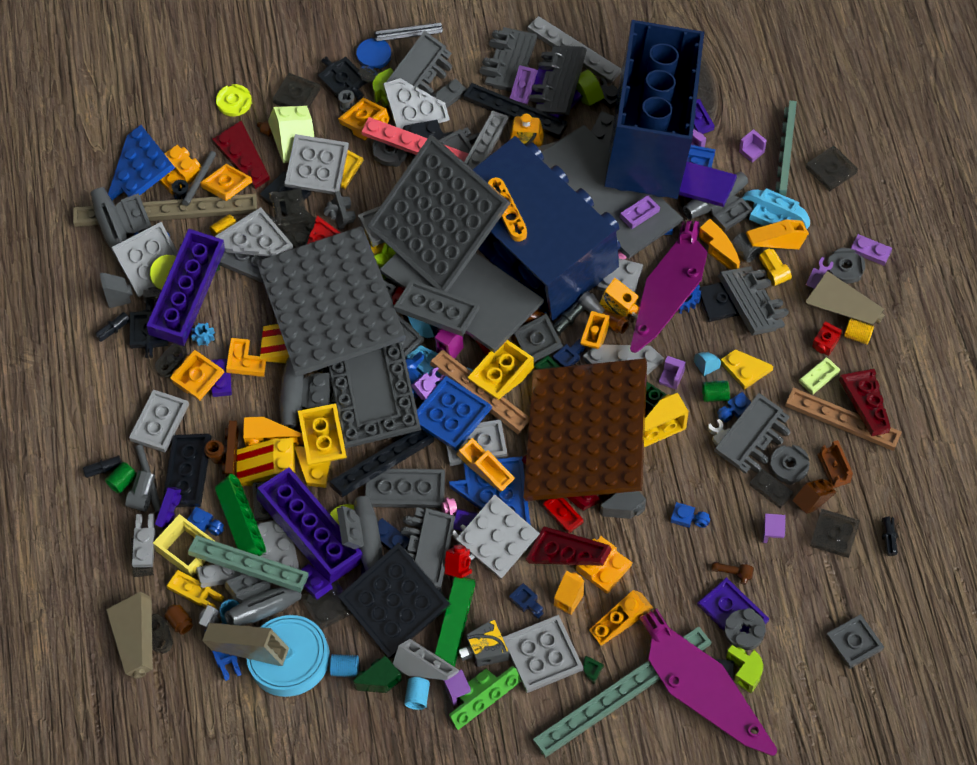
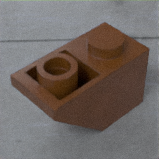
(814, 495)

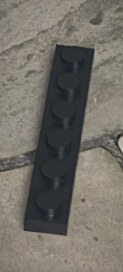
(496, 102)
(381, 462)

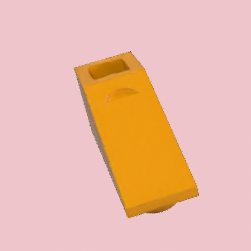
(782, 234)
(263, 429)
(621, 617)

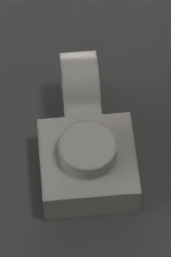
(208, 616)

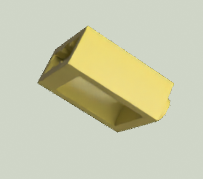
(168, 537)

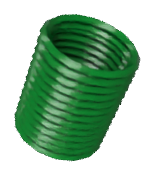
(716, 391)
(121, 477)

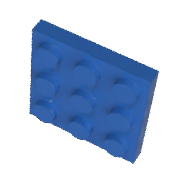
(452, 413)

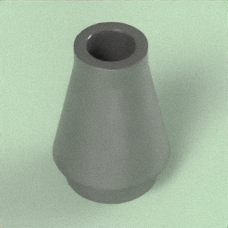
(590, 303)

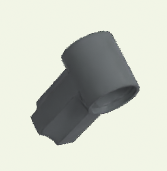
(139, 496)

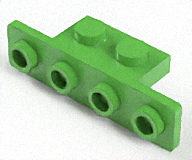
(484, 692)

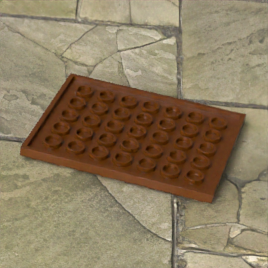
(586, 430)

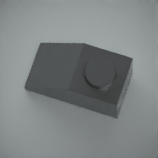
(116, 290)
(624, 505)

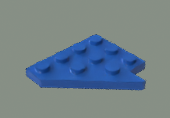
(139, 165)
(480, 492)

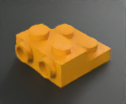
(358, 114)
(185, 167)
(196, 375)
(610, 573)

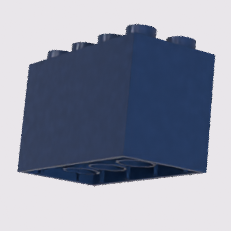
(655, 109)
(566, 241)

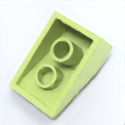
(286, 123)

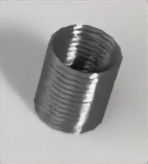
(744, 248)

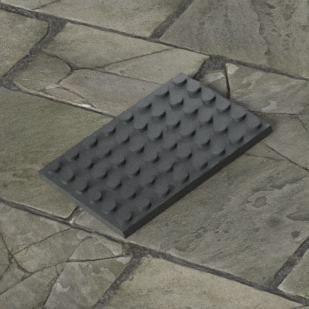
(330, 301)

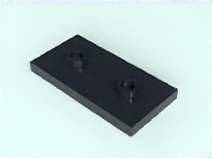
(188, 468)

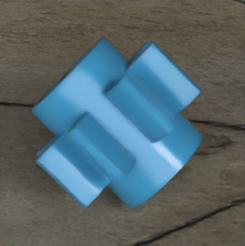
(202, 334)

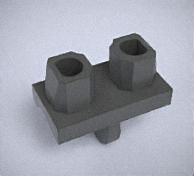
(337, 210)

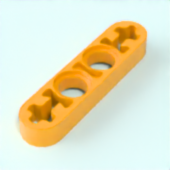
(510, 224)

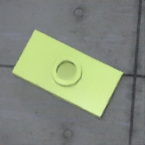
(819, 375)

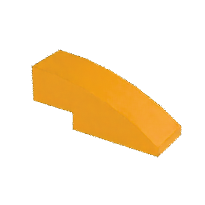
(719, 245)
(485, 465)

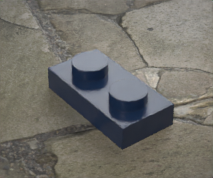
(391, 536)

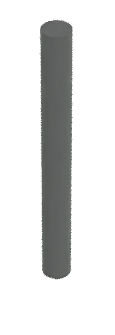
(196, 183)
(145, 467)

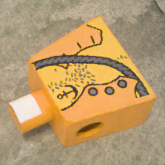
(527, 130)
(620, 299)

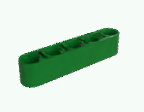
(239, 515)
(455, 619)

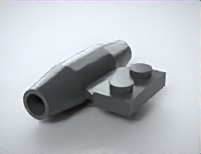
(728, 216)
(119, 220)
(301, 393)
(361, 530)
(256, 599)

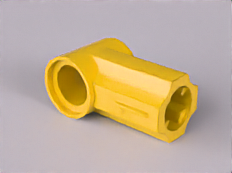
(775, 269)

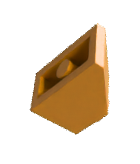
(595, 330)

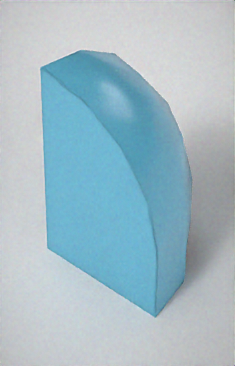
(424, 329)
(707, 362)

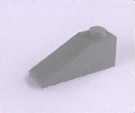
(419, 662)

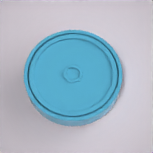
(305, 660)

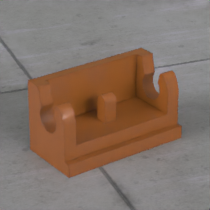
(835, 464)

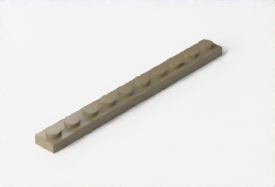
(176, 210)

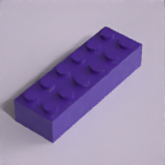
(186, 287)
(308, 525)

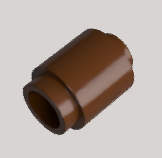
(178, 619)

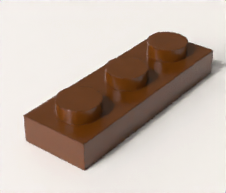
(230, 449)

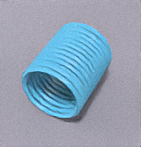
(417, 693)

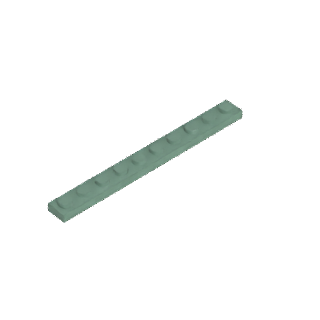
(606, 702)

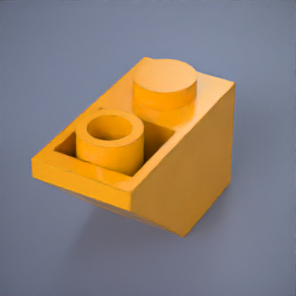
(569, 592)

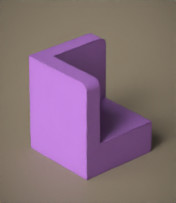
(752, 145)
(672, 372)
(773, 526)
(457, 687)

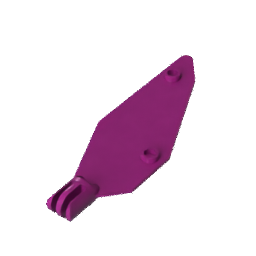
(669, 285)
(703, 684)

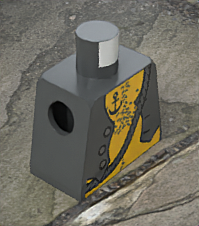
(485, 645)

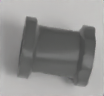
(347, 101)

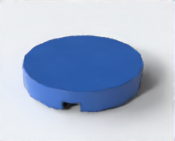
(373, 53)

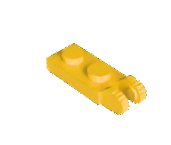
(190, 589)

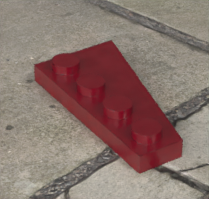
(240, 151)
(567, 549)

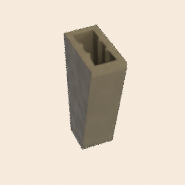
(841, 299)
(133, 633)
(246, 642)

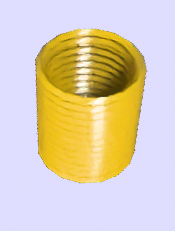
(222, 224)
(859, 331)

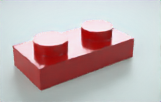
(563, 514)

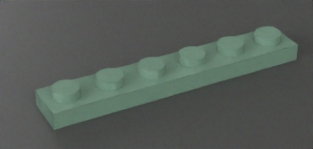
(786, 143)
(248, 563)

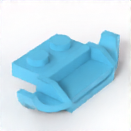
(774, 207)

